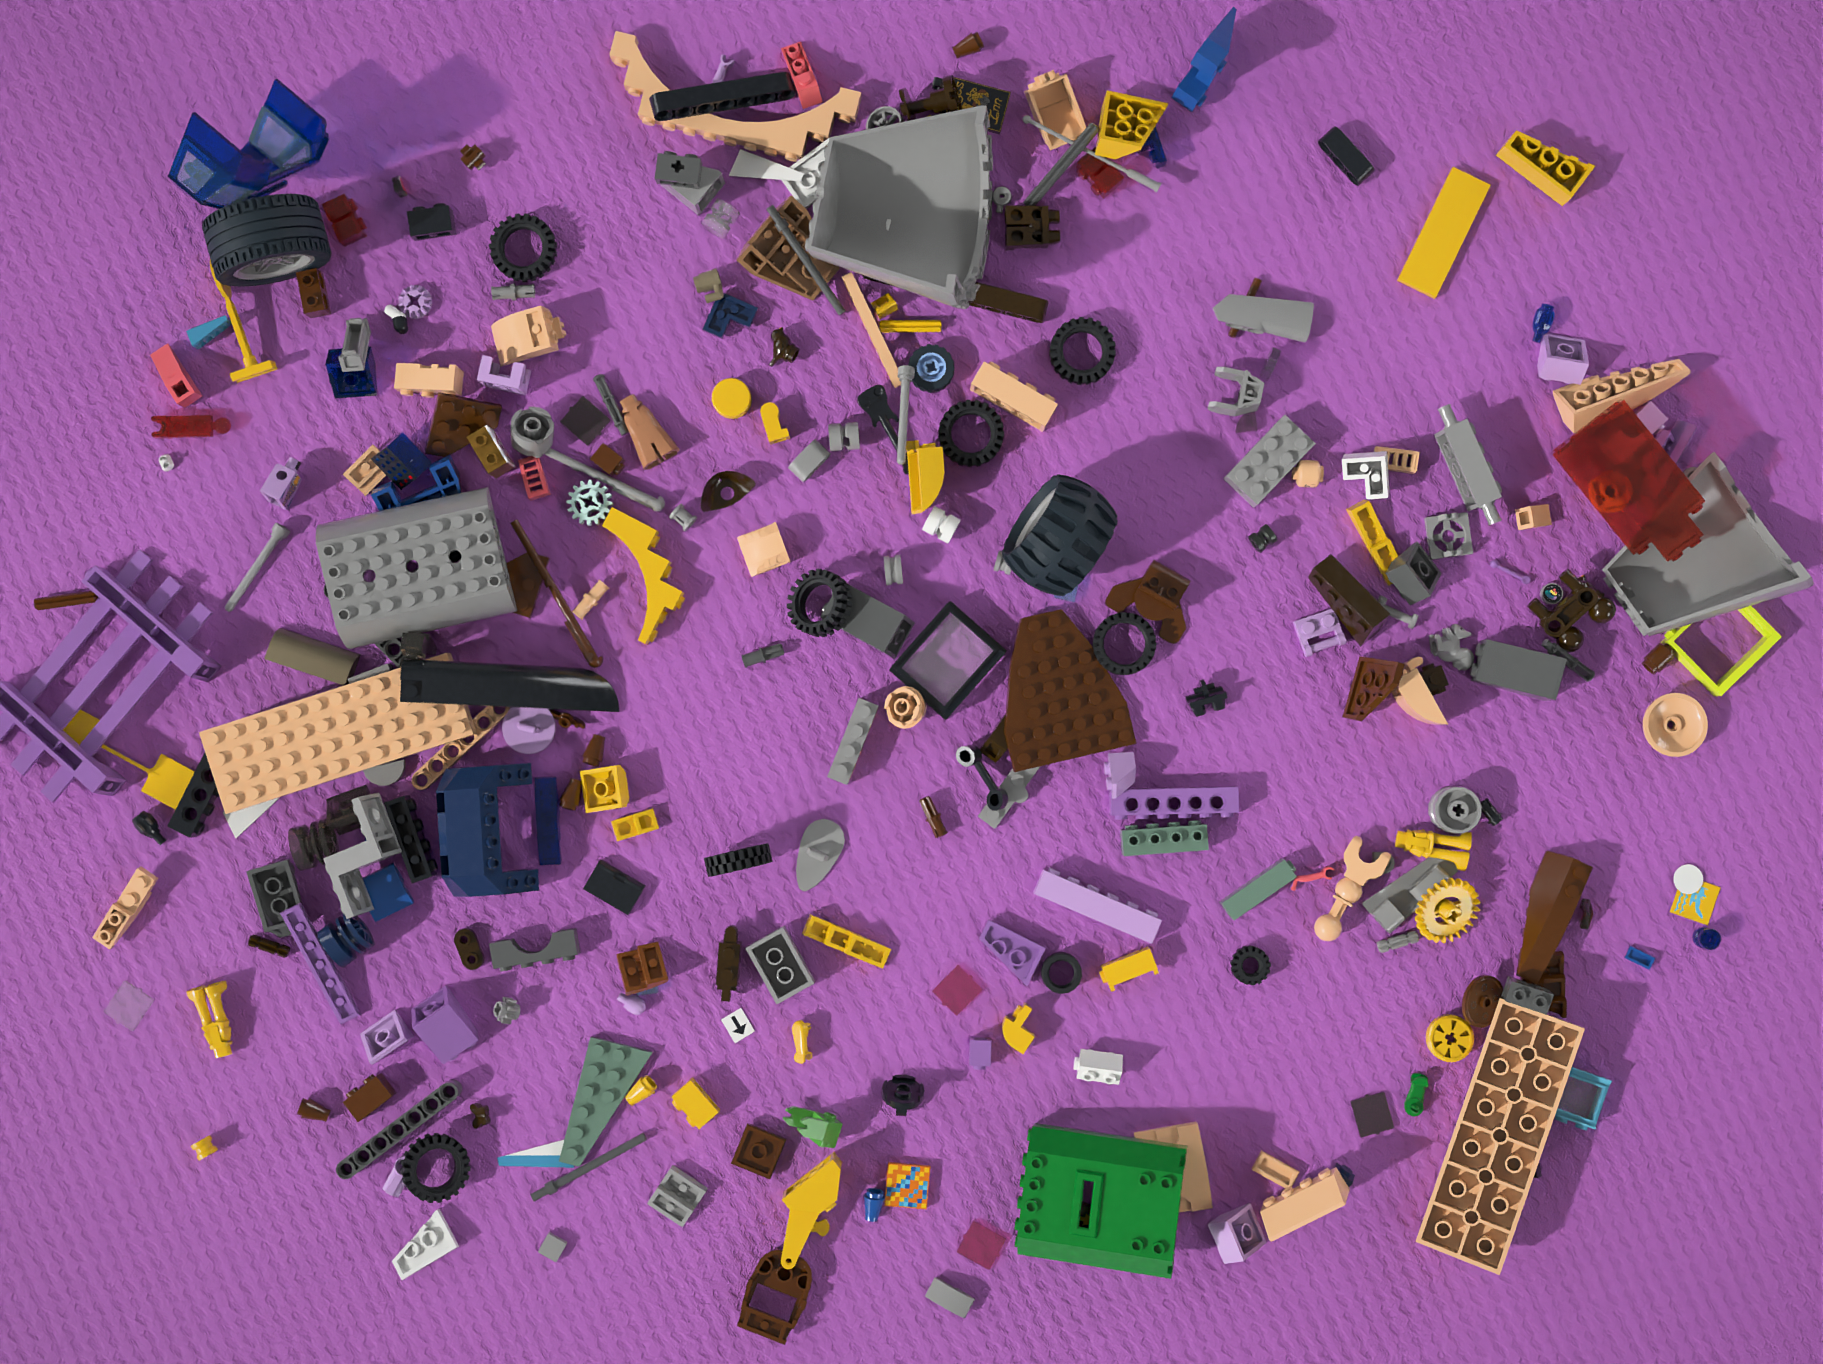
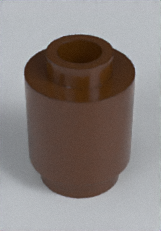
(1658, 658)

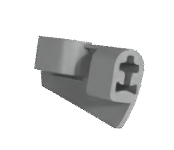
(1266, 315)
(1400, 898)

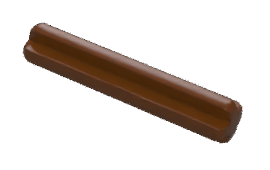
(65, 600)

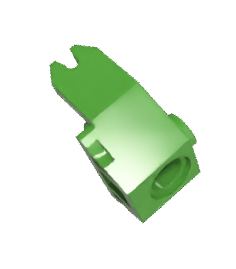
(818, 1127)

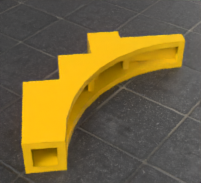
(655, 568)

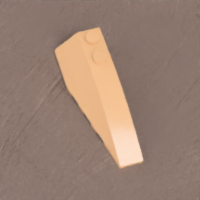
(1586, 401)

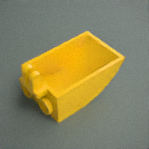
(925, 474)

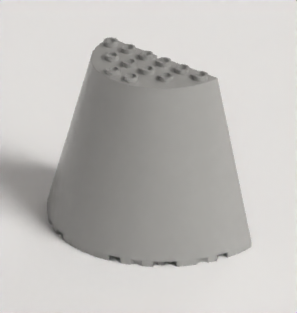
(932, 186)

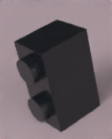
(431, 222)

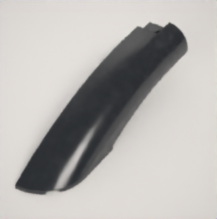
(505, 686)

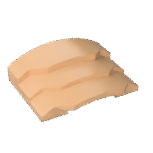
(1195, 1184)

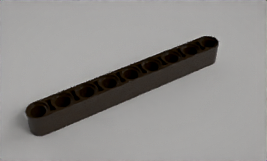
(1005, 302)

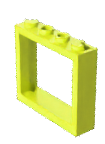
(1769, 638)

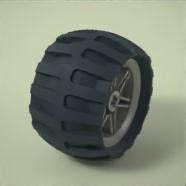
(1060, 535)

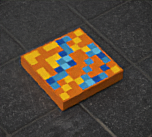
(907, 1185)

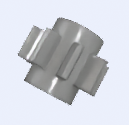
(506, 1010)

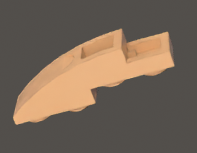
(126, 908)

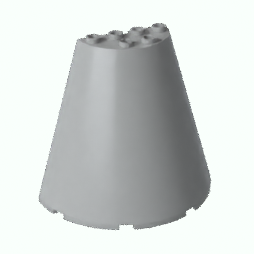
(1725, 572)

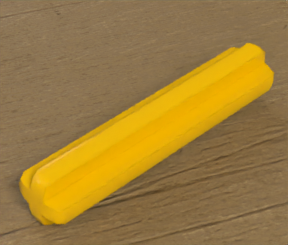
(910, 326)

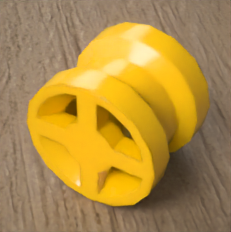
(204, 1147)

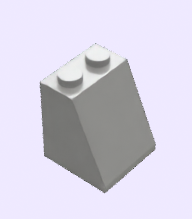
(698, 199)

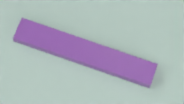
(320, 963)

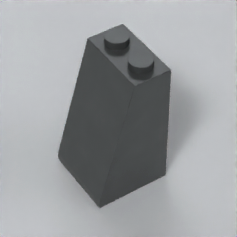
(874, 623)
(1518, 670)

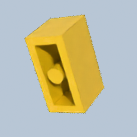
(695, 1103)

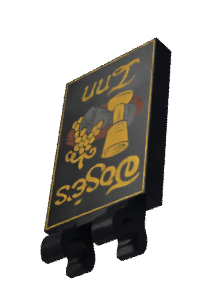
(976, 94)

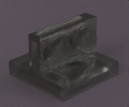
(340, 810)

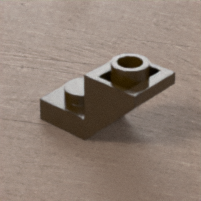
(996, 743)

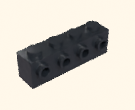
(411, 838)

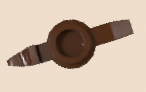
(567, 719)

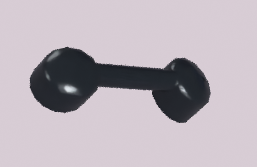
(971, 756)

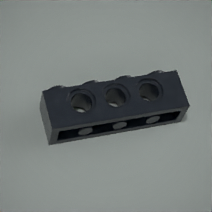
(181, 819)

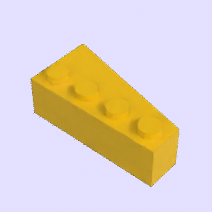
(1545, 166)

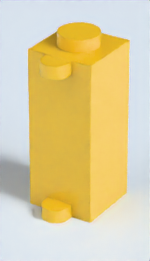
(1128, 967)

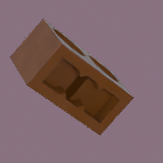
(313, 293)

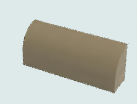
(312, 656)

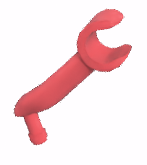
(1306, 878)

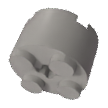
(532, 431)

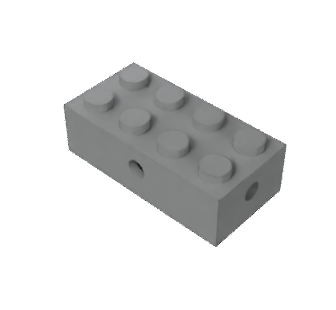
(1269, 461)

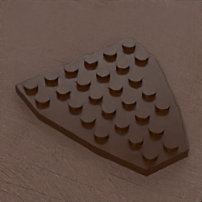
(1060, 696)

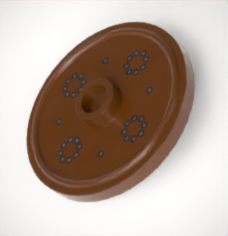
(1481, 1000)

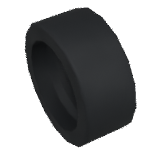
(1061, 989)

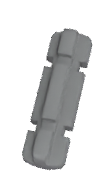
(1397, 941)

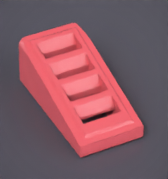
(532, 495)

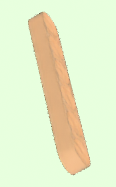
(872, 328)
(462, 746)

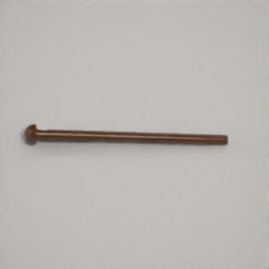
(571, 623)

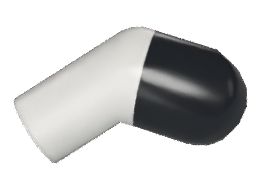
(399, 319)

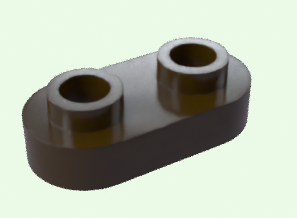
(470, 948)

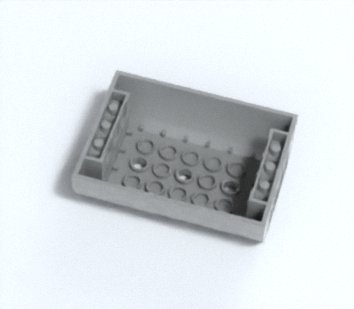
(435, 594)

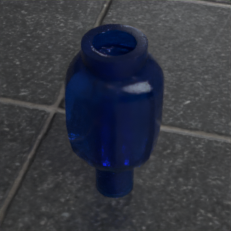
(1542, 321)

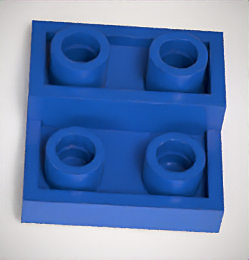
(387, 892)

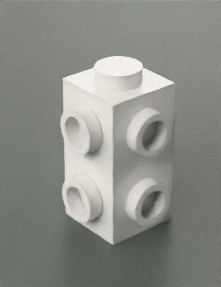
(1099, 1066)

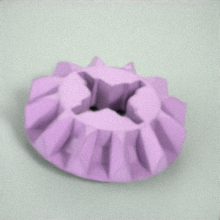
(424, 301)

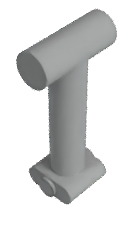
(1411, 620)

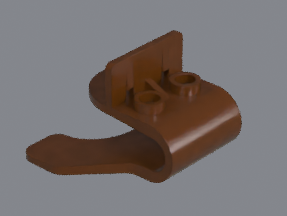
(1155, 598)

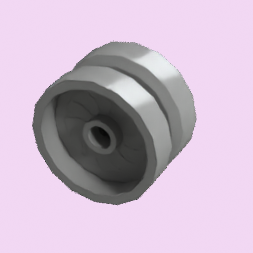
(1467, 809)

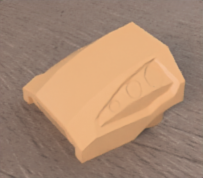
(763, 549)

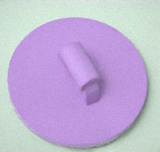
(528, 729)

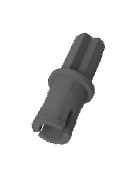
(762, 655)

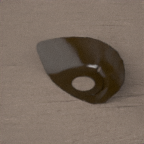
(711, 495)

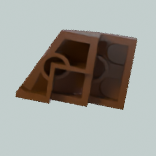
(1554, 979)

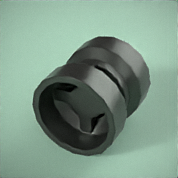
(1262, 538)

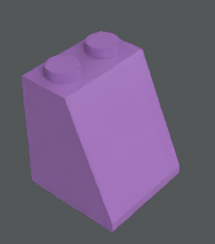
(444, 1025)

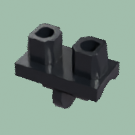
(1204, 695)

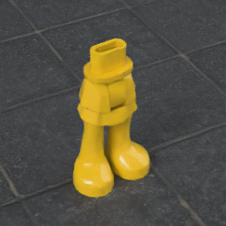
(1422, 842)
(217, 1031)

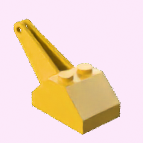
(805, 1200)

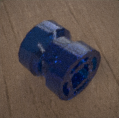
(1702, 936)

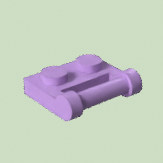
(1318, 625)

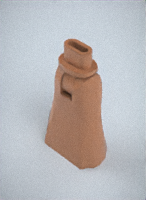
(648, 436)

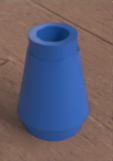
(873, 1203)

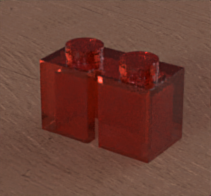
(1099, 174)
(345, 221)

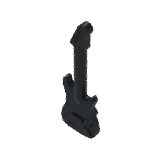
(875, 404)

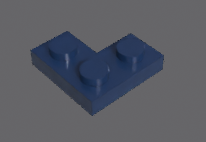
(729, 309)

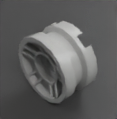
(893, 570)

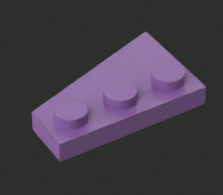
(1013, 950)

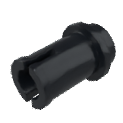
(1490, 812)

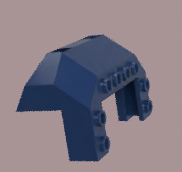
(472, 832)

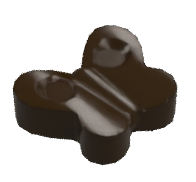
(481, 1115)

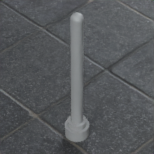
(905, 375)
(278, 533)

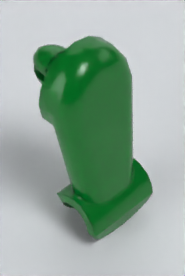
(1414, 1101)

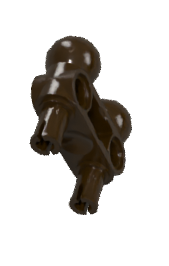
(1572, 609)

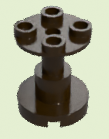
(939, 100)

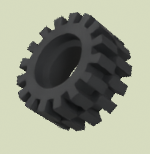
(1263, 965)

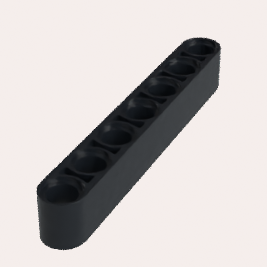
(722, 96)

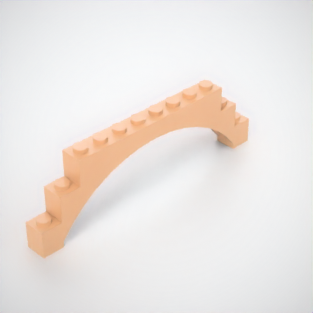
(780, 137)

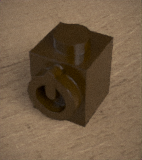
(1434, 678)

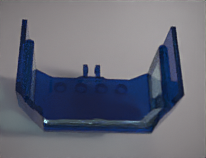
(282, 144)

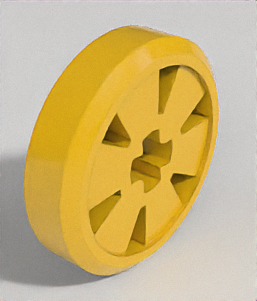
(1461, 1032)

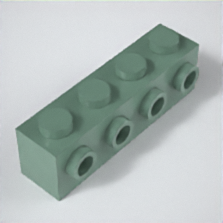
(1164, 839)

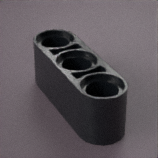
(1346, 156)

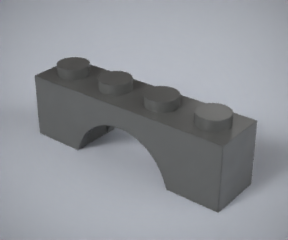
(508, 953)

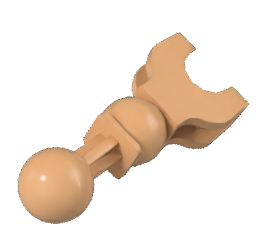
(1349, 888)

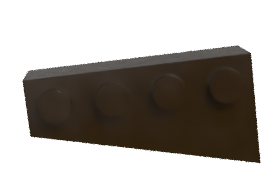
(1348, 599)

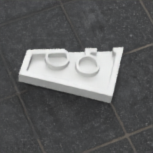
(427, 1246)

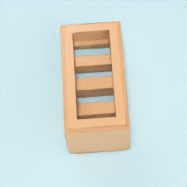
(1405, 454)

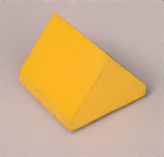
(884, 306)

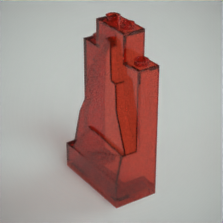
(1632, 482)

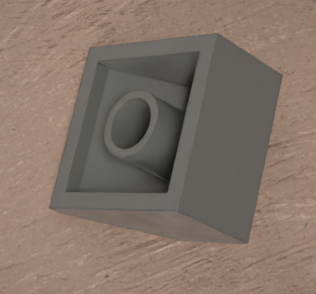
(1414, 574)

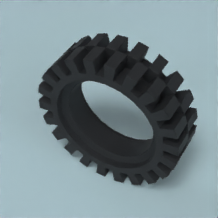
(518, 223)
(1087, 326)
(971, 408)
(840, 603)
(738, 860)
(452, 1185)

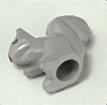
(1449, 647)

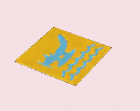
(1696, 905)

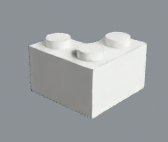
(1372, 468)

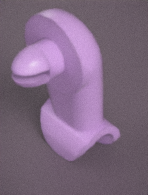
(722, 69)

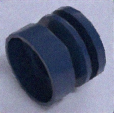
(345, 939)

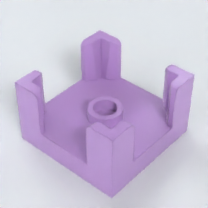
(490, 377)

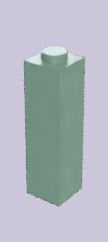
(1258, 888)

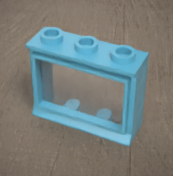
(1582, 1099)

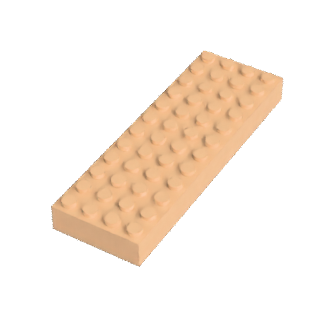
(326, 739)
(1500, 1135)

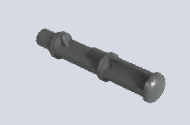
(611, 404)
(1572, 663)

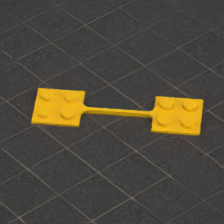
(165, 780)

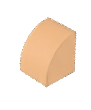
(1533, 517)

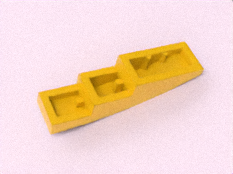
(846, 941)

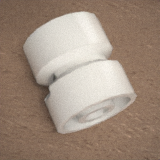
(941, 524)

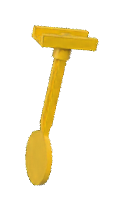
(252, 368)

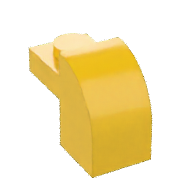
(1014, 1032)

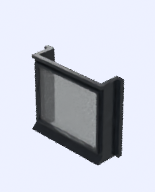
(948, 660)

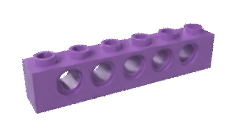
(1228, 795)

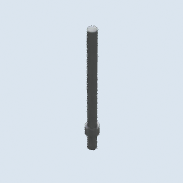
(782, 225)
(552, 1186)

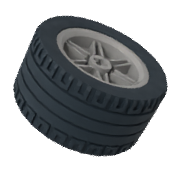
(266, 239)

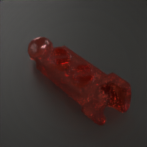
(189, 426)

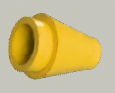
(642, 1089)

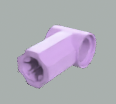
(394, 1183)

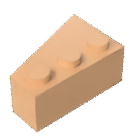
(428, 380)

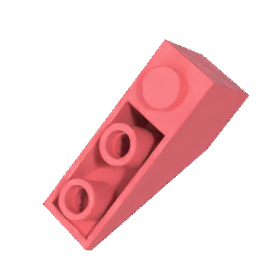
(802, 75)
(175, 376)

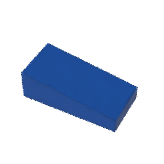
(1639, 957)

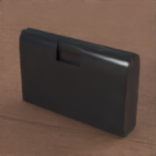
(614, 887)

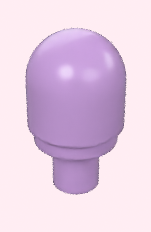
(632, 1003)

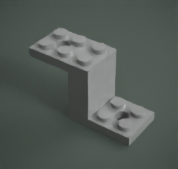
(345, 865)

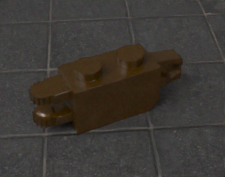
(728, 963)

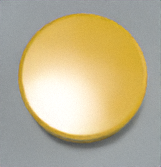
(731, 398)

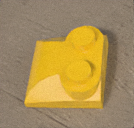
(604, 788)

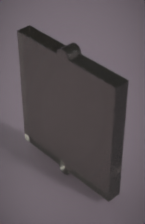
(585, 421)
(1372, 1114)

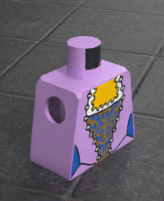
(282, 484)

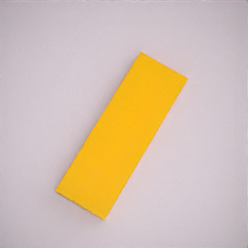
(1443, 232)

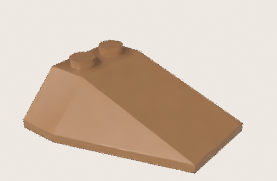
(773, 258)

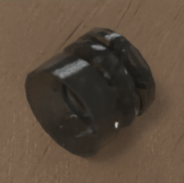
(312, 844)

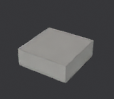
(552, 1247)

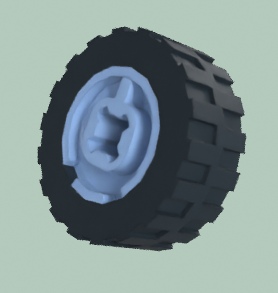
(932, 368)

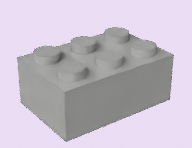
(780, 964)

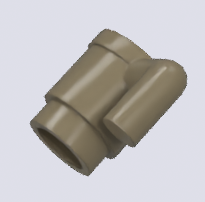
(708, 282)

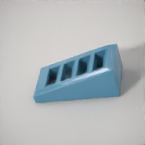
(206, 332)

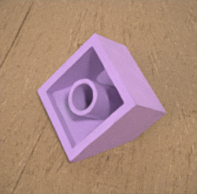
(1562, 359)
(1237, 1234)

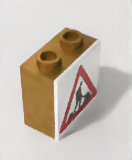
(491, 451)

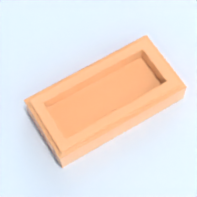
(1275, 1170)

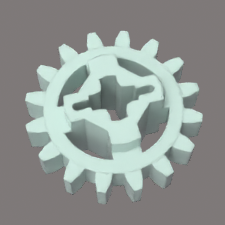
(585, 510)

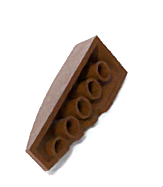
(1550, 908)

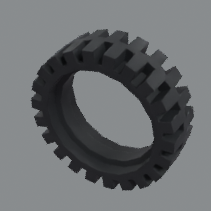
(1142, 625)

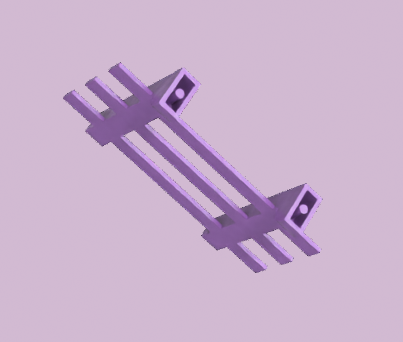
(144, 621)

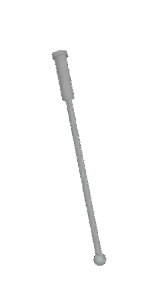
(1130, 172)

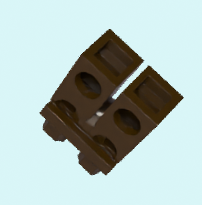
(1030, 227)

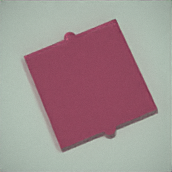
(957, 990)
(981, 1245)

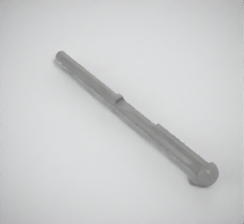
(618, 486)

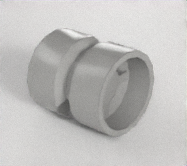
(837, 439)

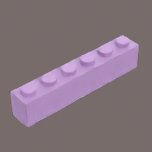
(1098, 906)

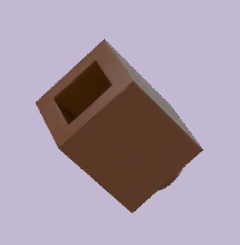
(608, 460)

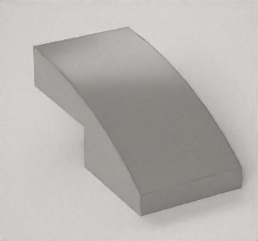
(950, 1297)

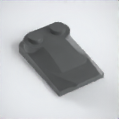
(274, 891)

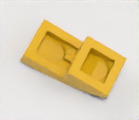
(634, 824)

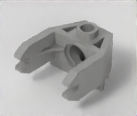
(1249, 394)

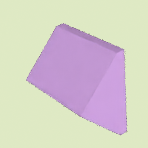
(385, 1036)

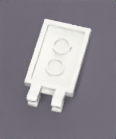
(806, 190)

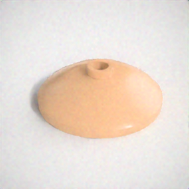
(1688, 722)

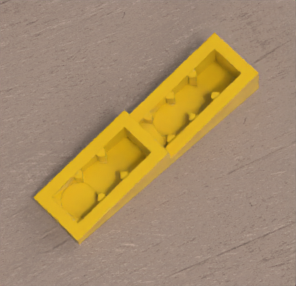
(1373, 536)

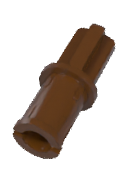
(933, 817)

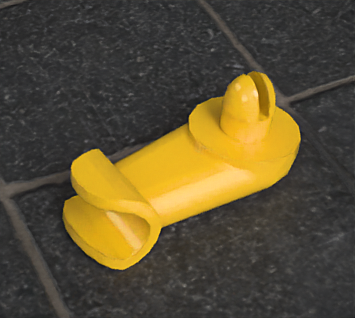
(800, 1034)

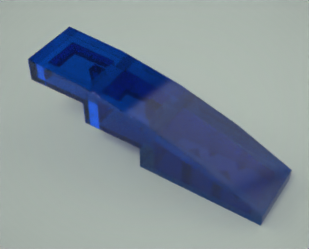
(547, 820)

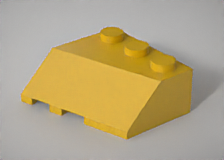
(1126, 124)

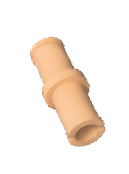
(590, 599)

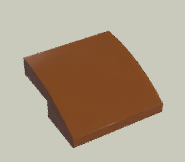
(642, 968)

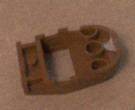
(793, 1282)

